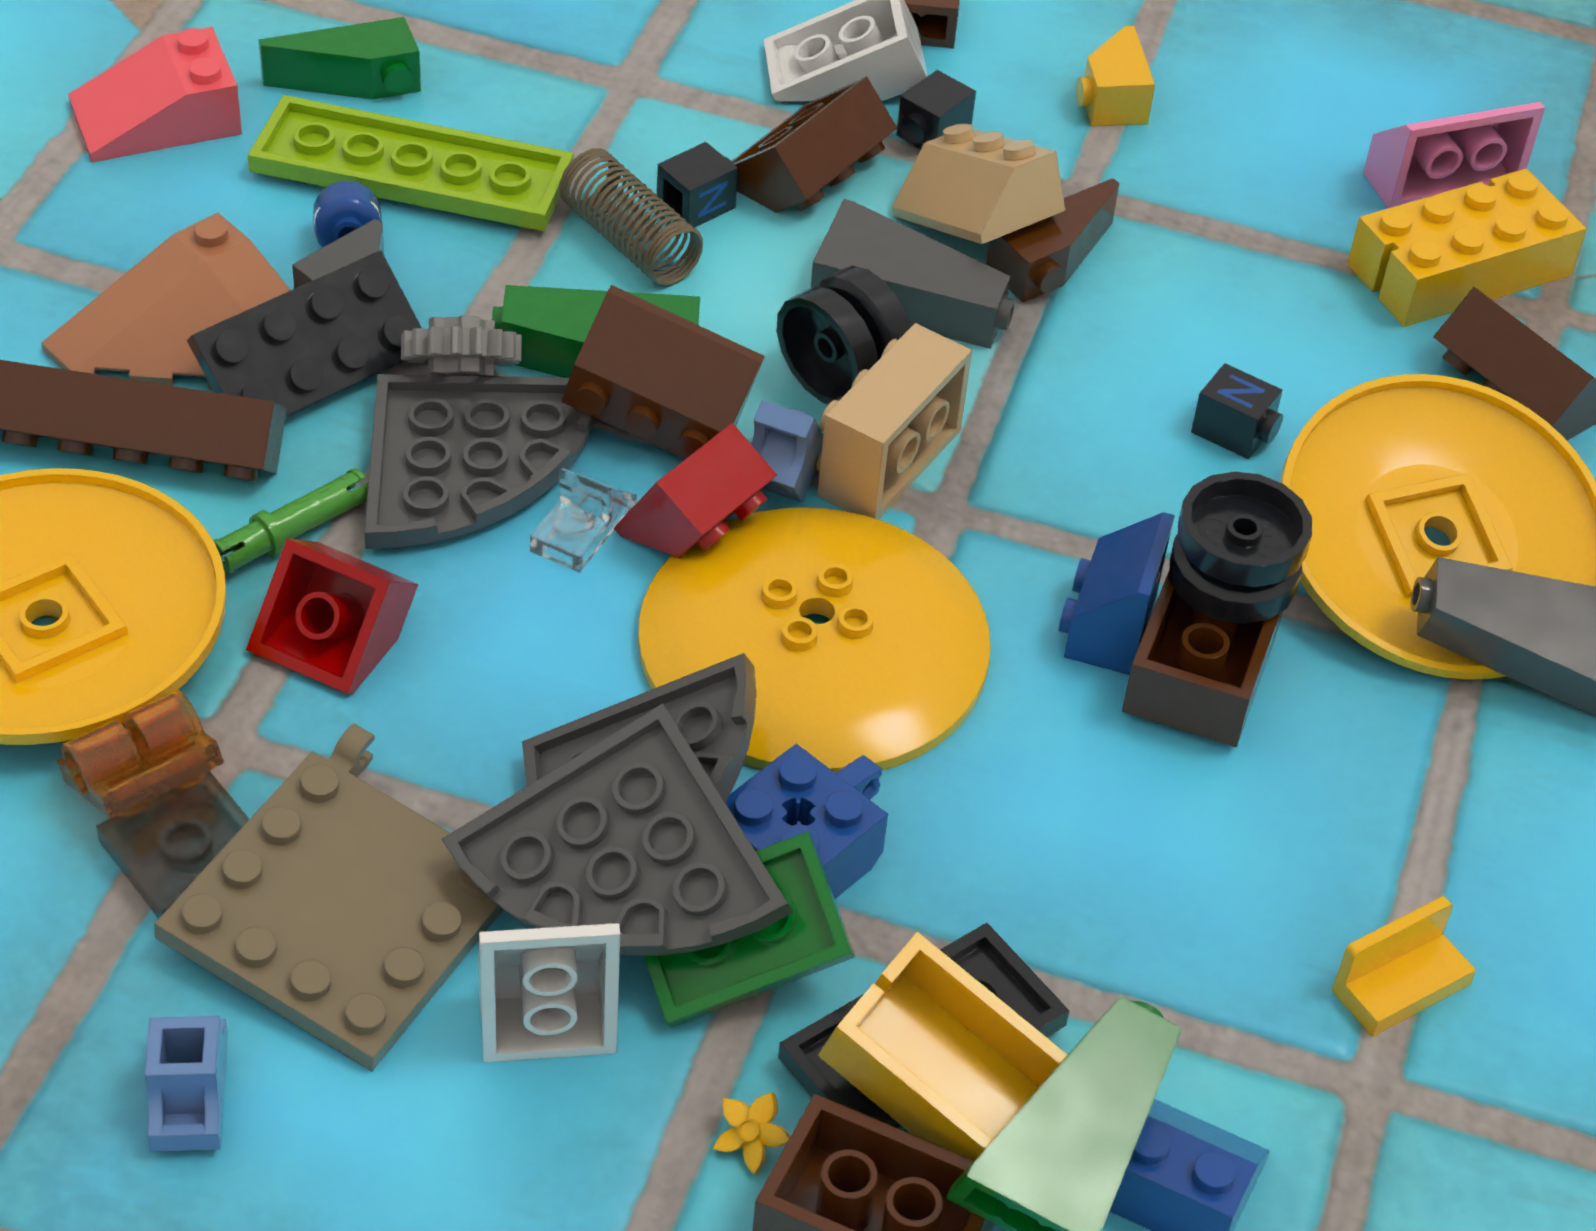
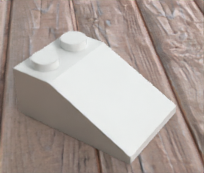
(844, 46)
(549, 992)

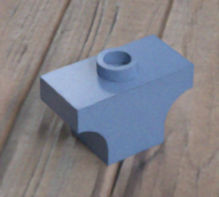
(790, 446)
(185, 1082)

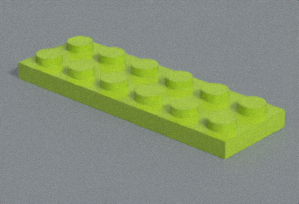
(411, 162)

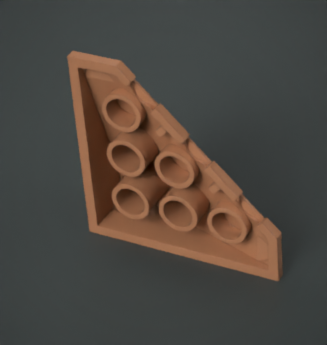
(163, 300)

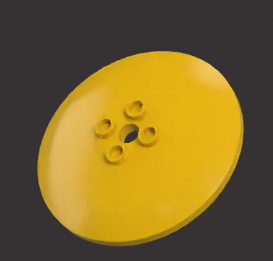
(1444, 458)
(131, 596)
(874, 681)

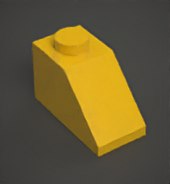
(1117, 82)

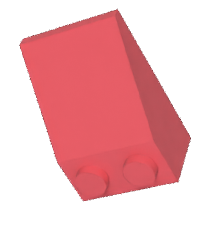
(159, 98)

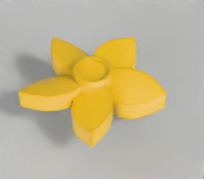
(752, 1130)

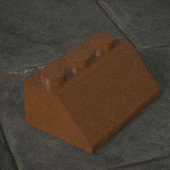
(814, 148)
(1518, 364)
(660, 375)

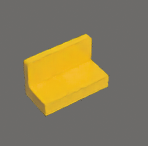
(1402, 968)

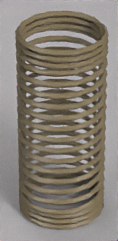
(605, 193)

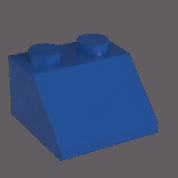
(1116, 594)
(1187, 1174)

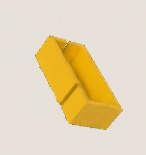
(1473, 236)
(940, 1051)

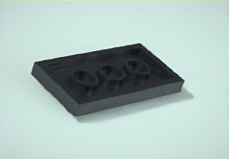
(310, 338)
(982, 956)

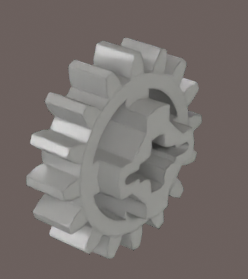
(461, 346)

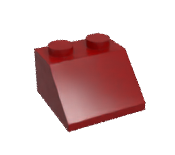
(699, 496)
(330, 614)

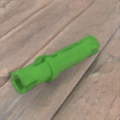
(269, 531)

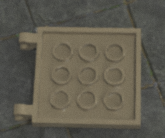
(333, 907)

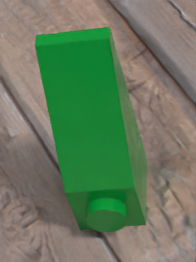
(347, 60)

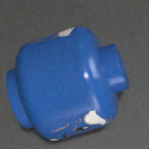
(343, 209)

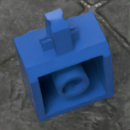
(835, 808)

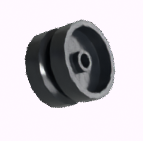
(839, 330)
(1240, 547)

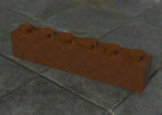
(140, 420)

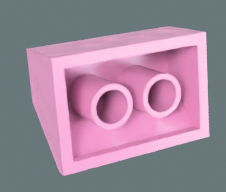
(1451, 152)

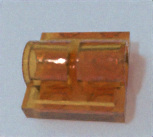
(130, 765)

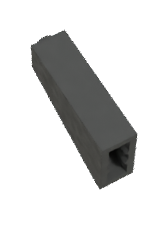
(930, 279)
(1513, 624)

